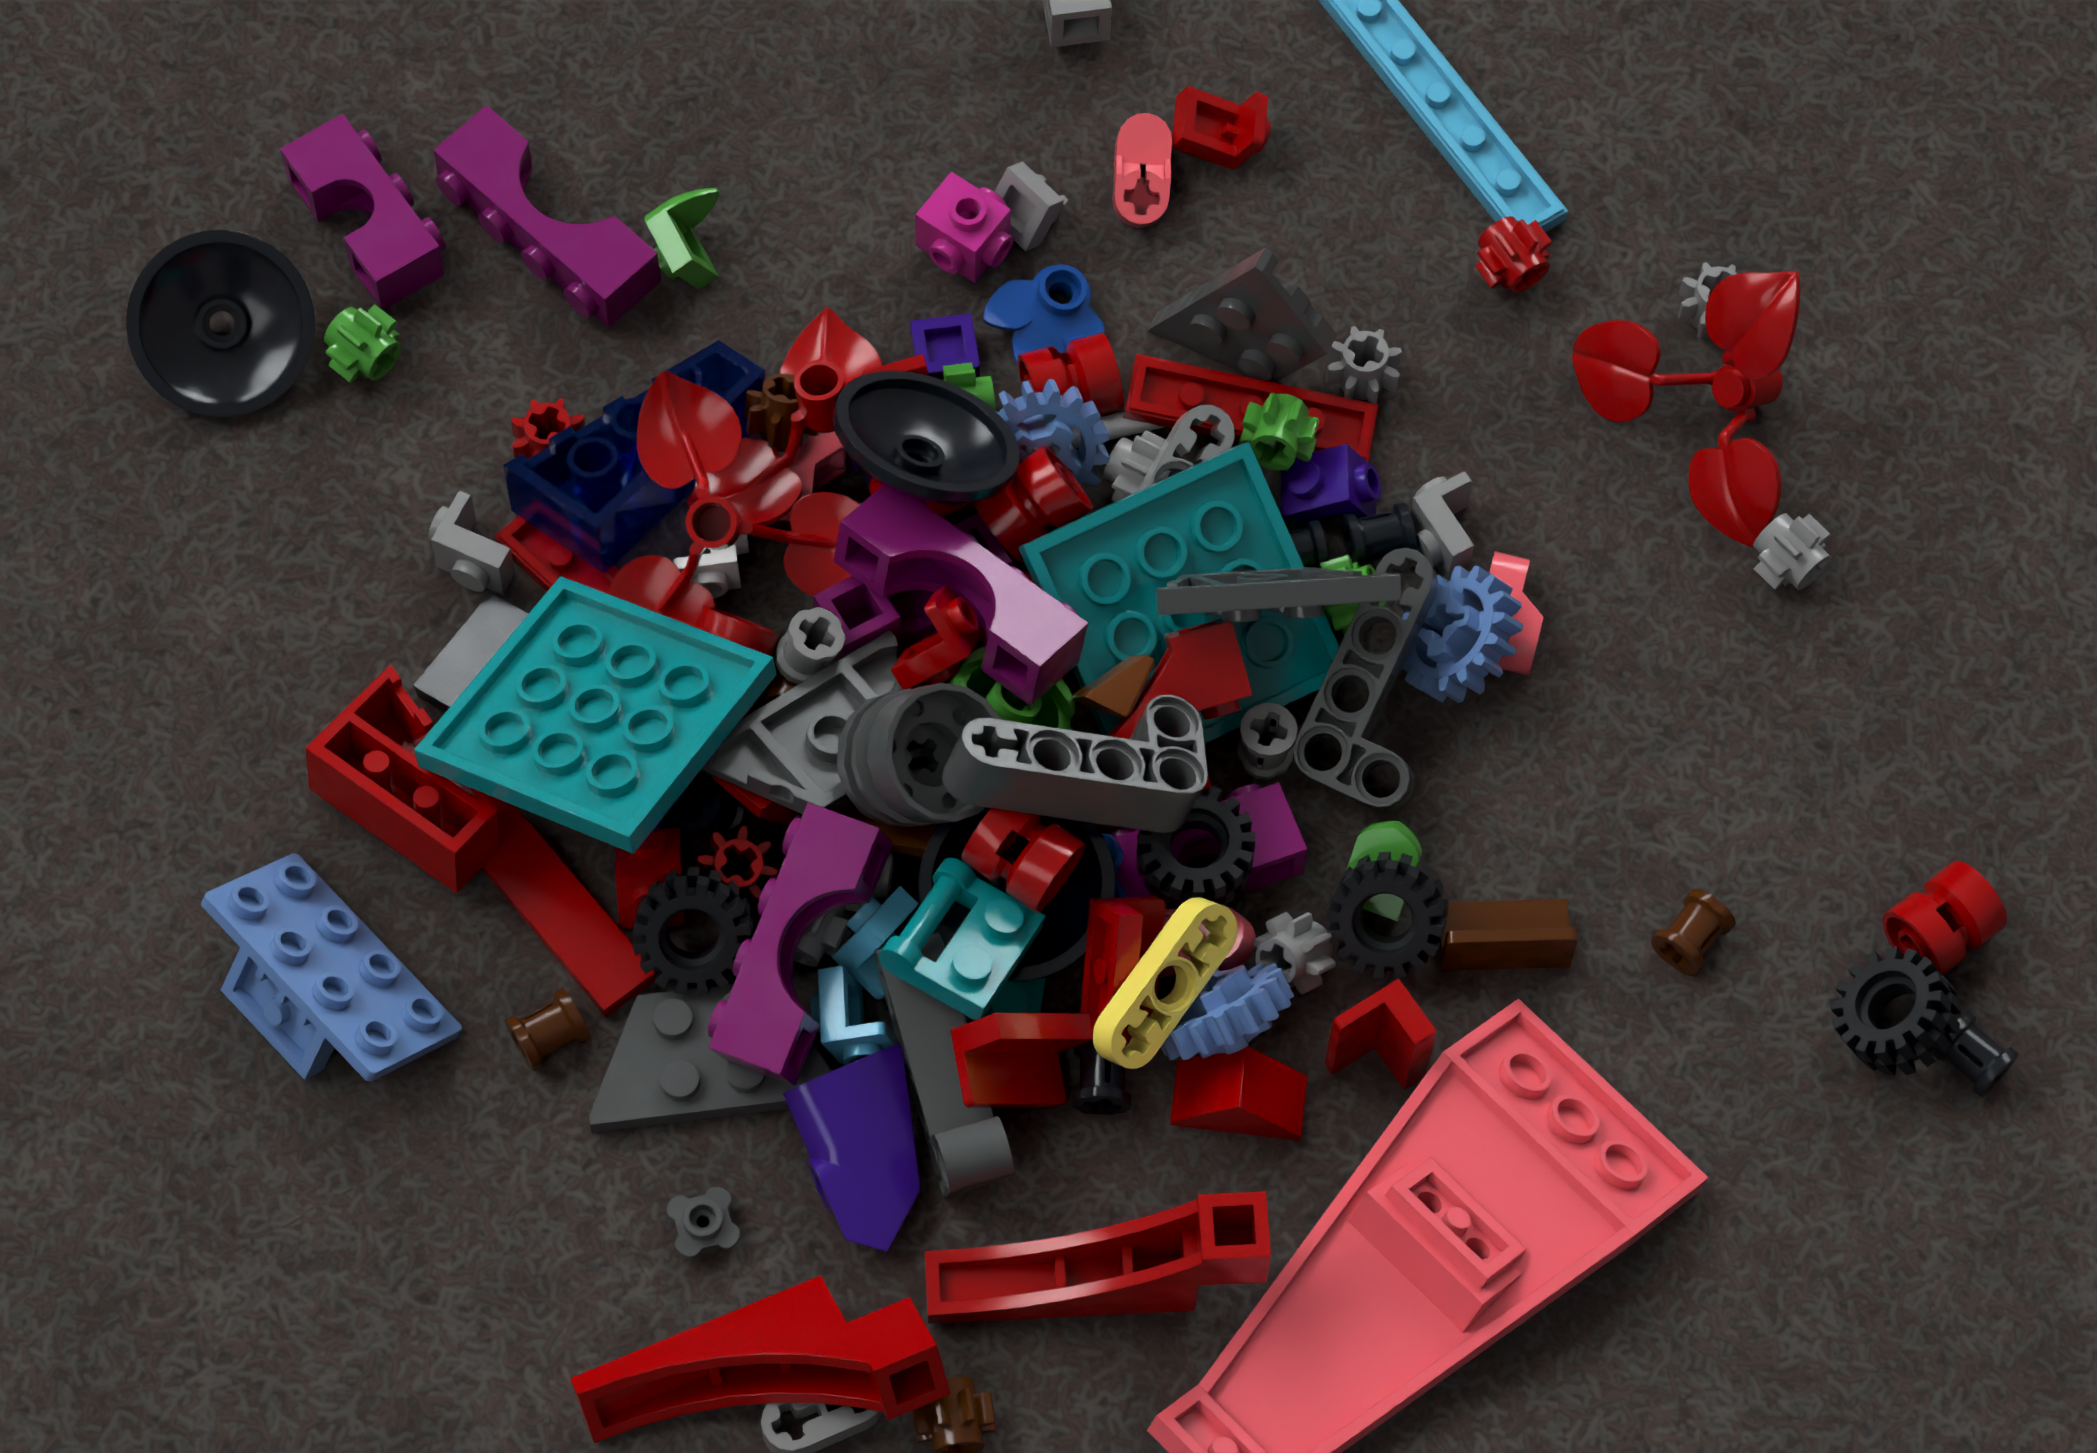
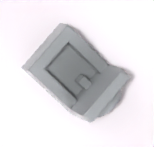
(1436, 527)
(469, 556)

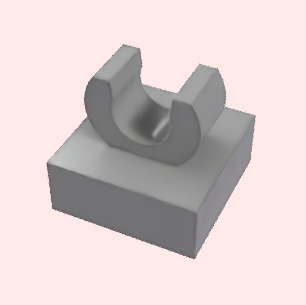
(1031, 203)

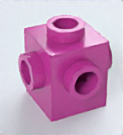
(964, 228)

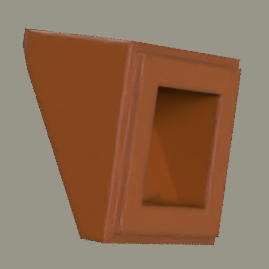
(1117, 689)

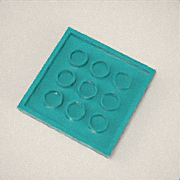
(1191, 523)
(596, 713)

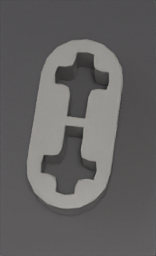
(818, 1432)

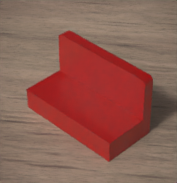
(1116, 941)
(1390, 1025)
(1016, 1057)

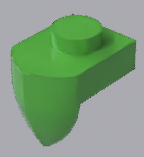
(678, 245)
(1386, 837)

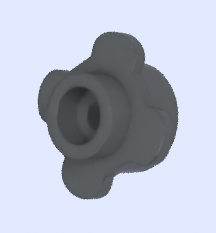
(696, 1240)

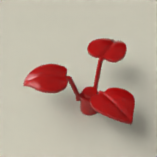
(1756, 324)
(822, 363)
(697, 432)

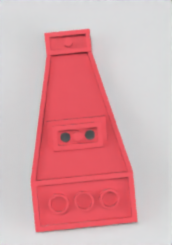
(1456, 1228)

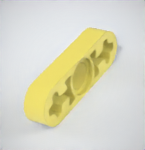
(1139, 987)

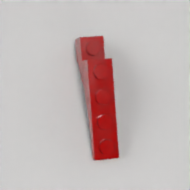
(1202, 668)
(1109, 1270)
(770, 1352)

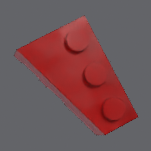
(372, 775)

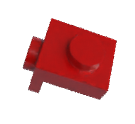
(1220, 128)
(938, 655)
(637, 871)

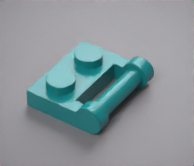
(980, 952)

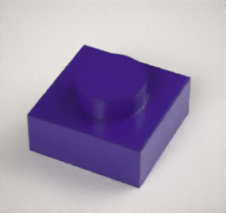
(945, 342)

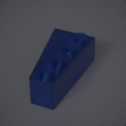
(590, 481)

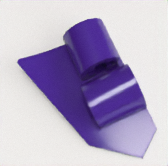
(861, 1145)

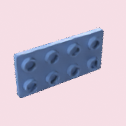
(320, 976)

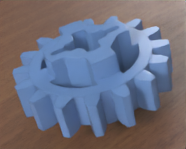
(1050, 419)
(1463, 635)
(1230, 1012)

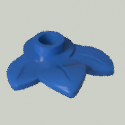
(1036, 318)

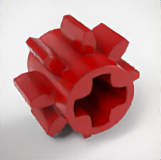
(1513, 254)
(539, 425)
(737, 850)

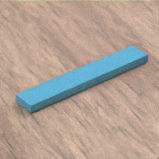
(1447, 111)

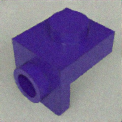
(1329, 485)

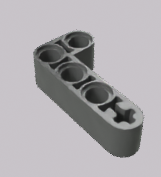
(1379, 674)
(1083, 775)
(962, 1141)

